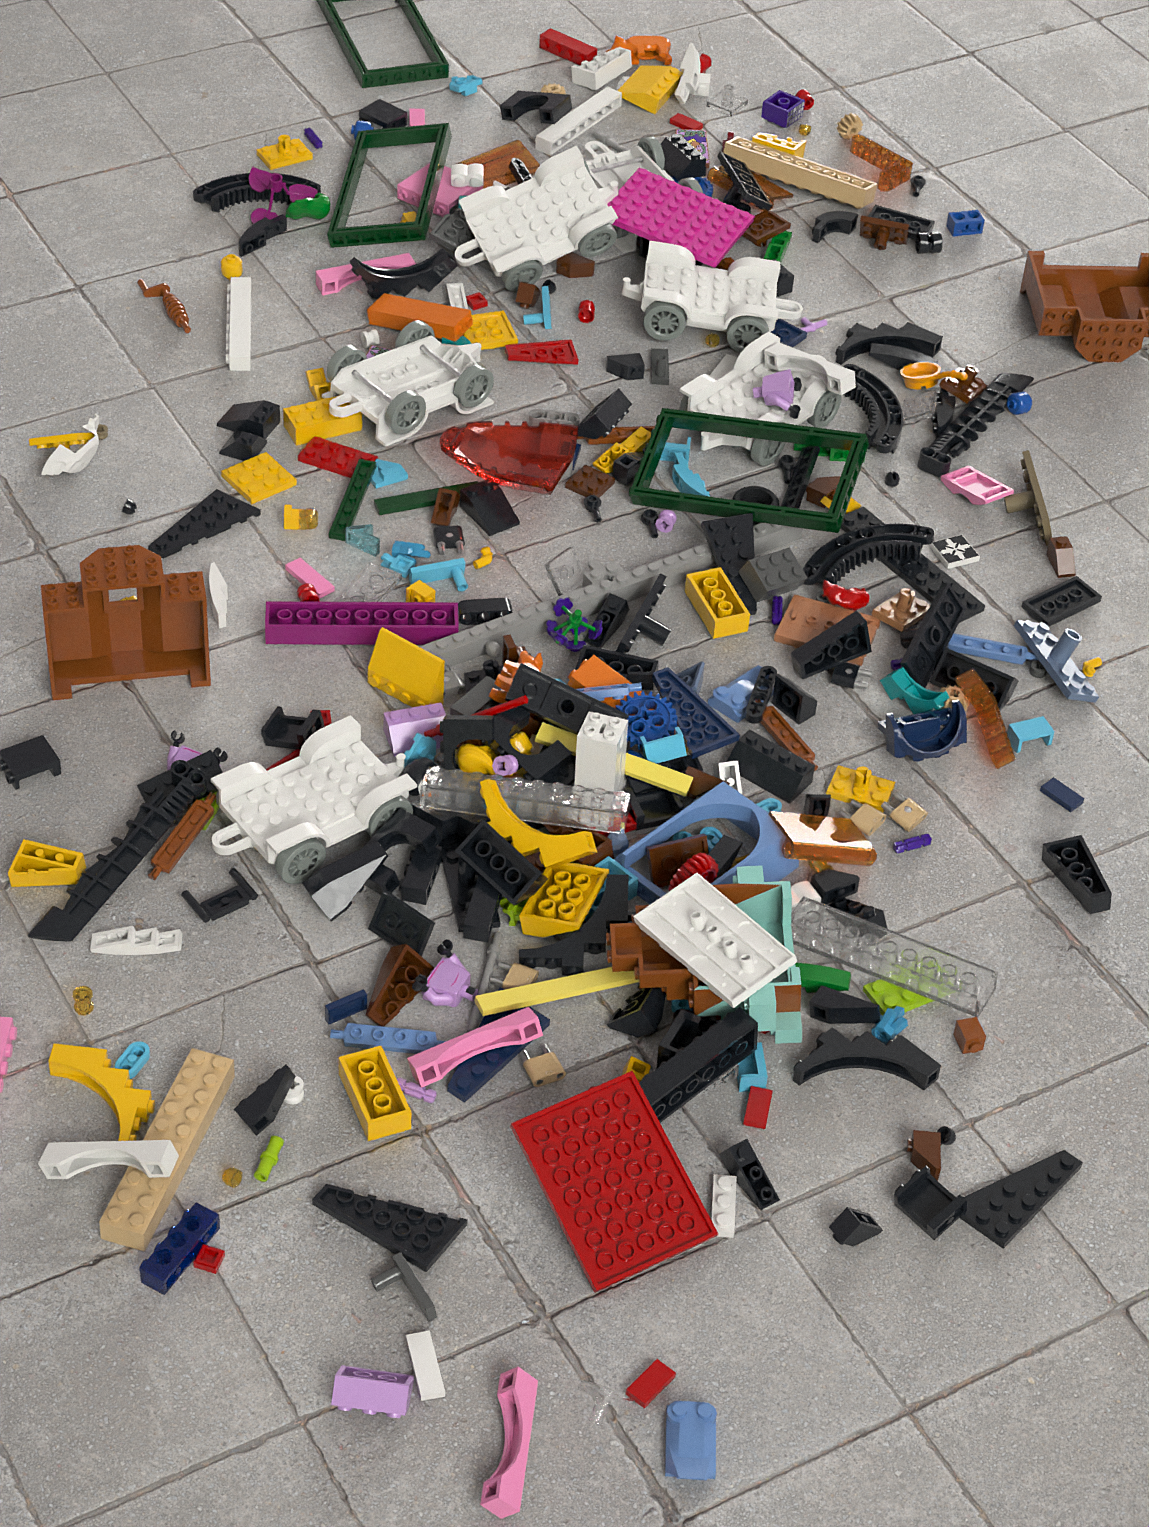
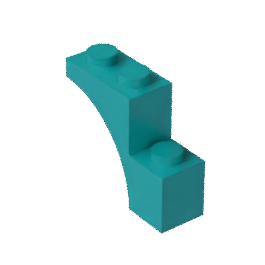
(919, 699)

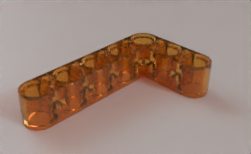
(895, 167)
(988, 716)

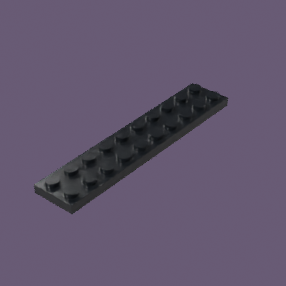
(920, 575)

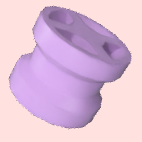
(666, 521)
(511, 765)

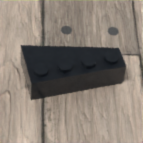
(833, 647)
(631, 667)
(1078, 871)

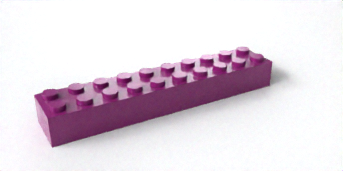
(358, 622)

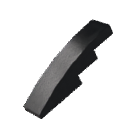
(897, 356)

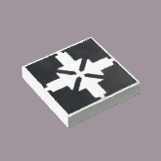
(954, 551)

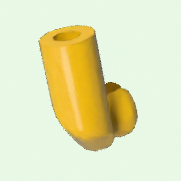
(486, 558)
(1088, 666)

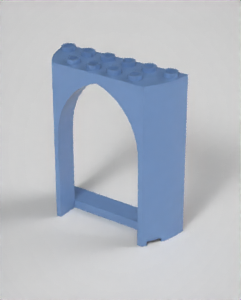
(718, 803)

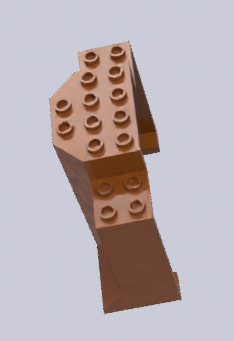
(1095, 305)
(125, 639)

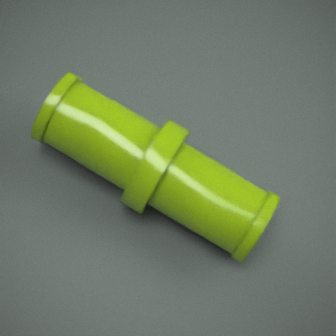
(268, 1158)

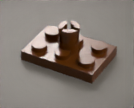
(764, 227)
(883, 231)
(964, 389)
(669, 856)

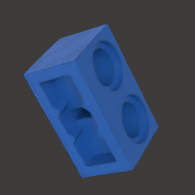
(965, 223)

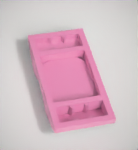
(975, 486)

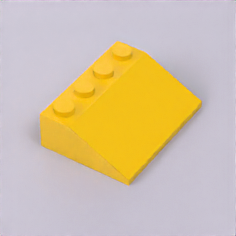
(651, 86)
(406, 671)
(562, 900)

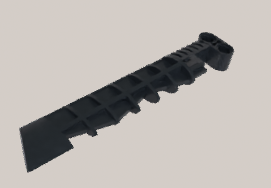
(962, 430)
(110, 871)

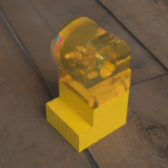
(300, 518)

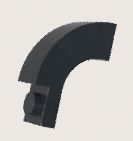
(834, 222)

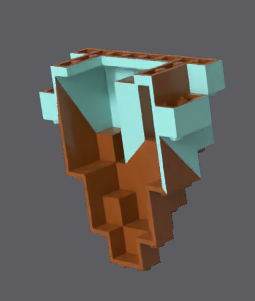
(773, 1006)

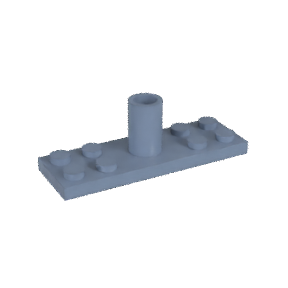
(1056, 659)

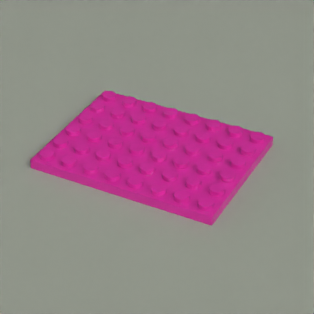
(678, 216)

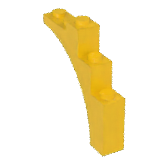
(554, 849)
(114, 1085)

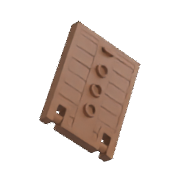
(809, 618)

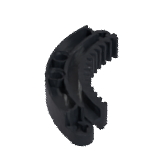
(236, 189)
(880, 407)
(866, 544)

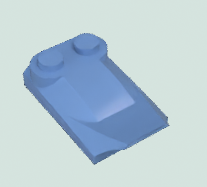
(735, 696)
(690, 1440)

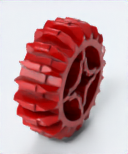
(701, 864)

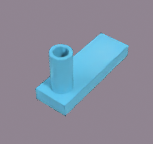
(544, 317)
(439, 571)

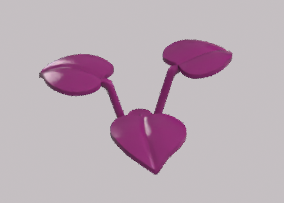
(261, 180)

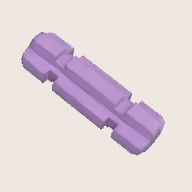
(416, 1091)

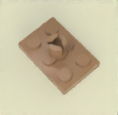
(901, 610)

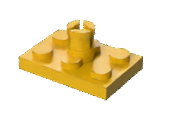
(284, 153)
(66, 440)
(860, 786)

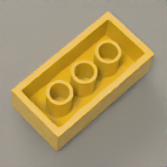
(314, 419)
(717, 602)
(374, 1093)

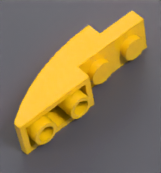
(634, 443)

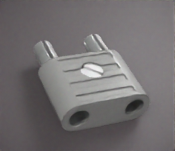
(452, 683)

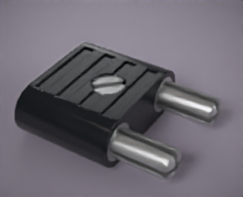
(449, 537)
(847, 674)

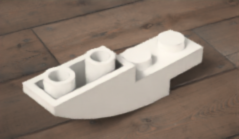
(691, 73)

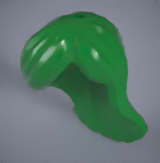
(309, 207)

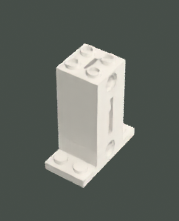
(601, 753)

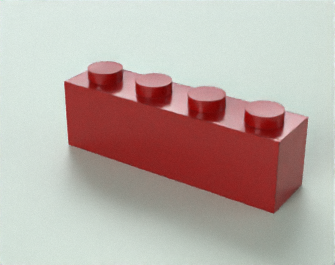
(566, 47)

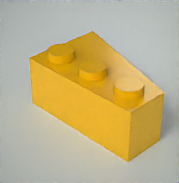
(788, 146)
(45, 865)

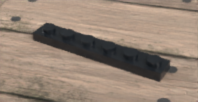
(800, 477)

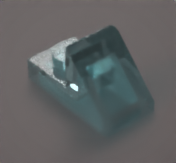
(363, 539)

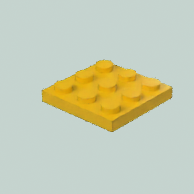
(491, 330)
(258, 478)

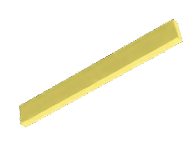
(634, 766)
(552, 990)

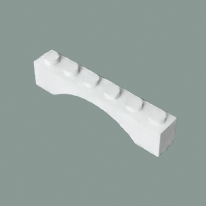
(834, 376)
(67, 1159)

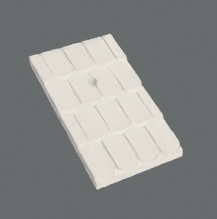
(715, 940)

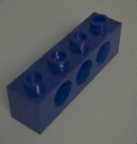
(179, 1248)

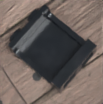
(383, 114)
(290, 731)
(28, 760)
(653, 807)
(679, 1035)
(929, 1203)

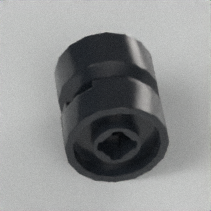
(931, 242)

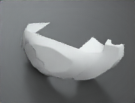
(71, 462)

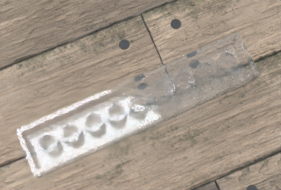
(528, 800)
(892, 957)

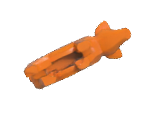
(645, 48)
(508, 672)

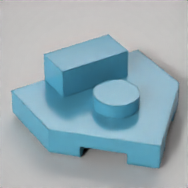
(465, 85)
(388, 473)
(422, 747)

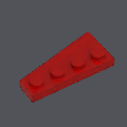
(545, 352)

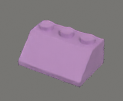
(403, 724)
(372, 1391)

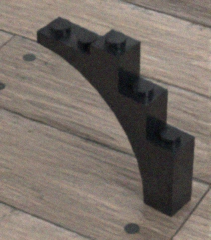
(403, 280)
(909, 337)
(452, 823)
(589, 938)
(867, 1052)

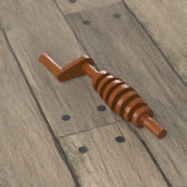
(172, 305)

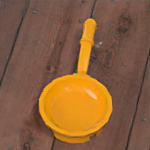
(926, 375)

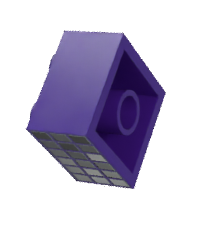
(782, 108)

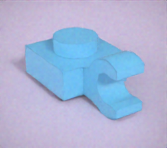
(398, 564)

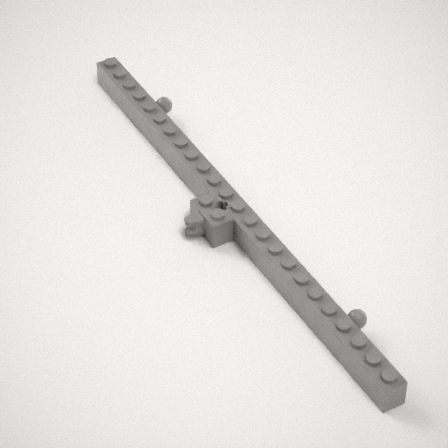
(596, 586)

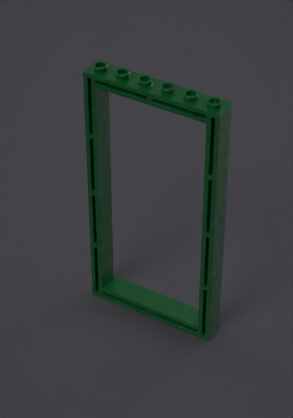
(436, 69)
(391, 232)
(671, 418)

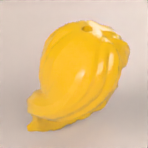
(476, 759)

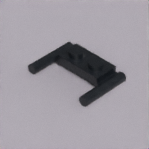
(224, 902)

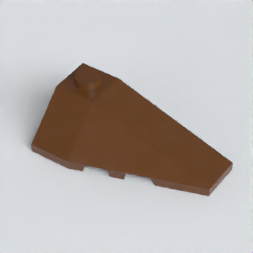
(603, 844)
(395, 983)

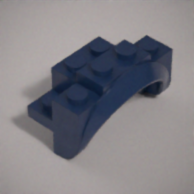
(920, 733)

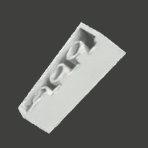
(602, 68)

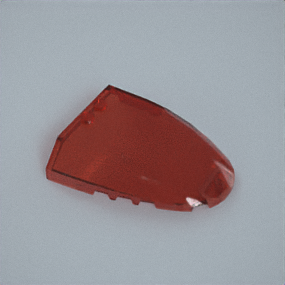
(513, 454)

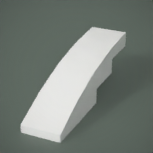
(218, 595)
(132, 942)

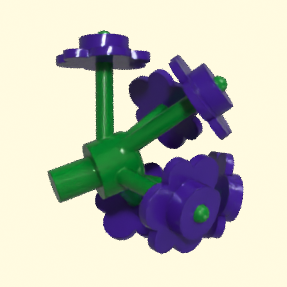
(575, 624)

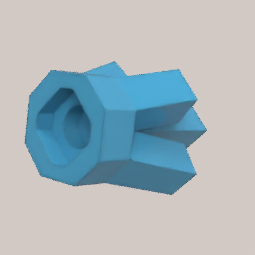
(409, 550)
(890, 1025)

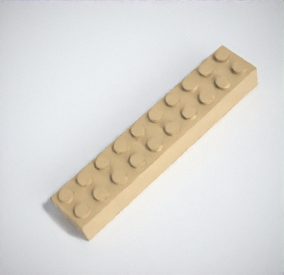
(802, 173)
(184, 1120)

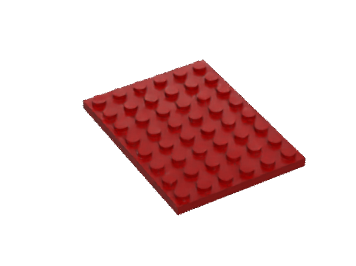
(613, 1181)

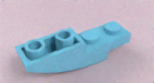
(685, 479)

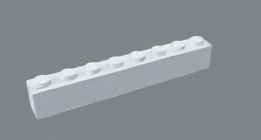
(578, 121)
(239, 324)

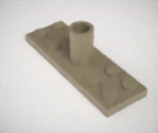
(1031, 498)

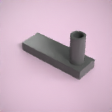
(660, 366)
(403, 1271)

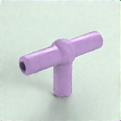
(811, 327)

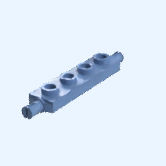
(990, 649)
(615, 691)
(389, 1038)

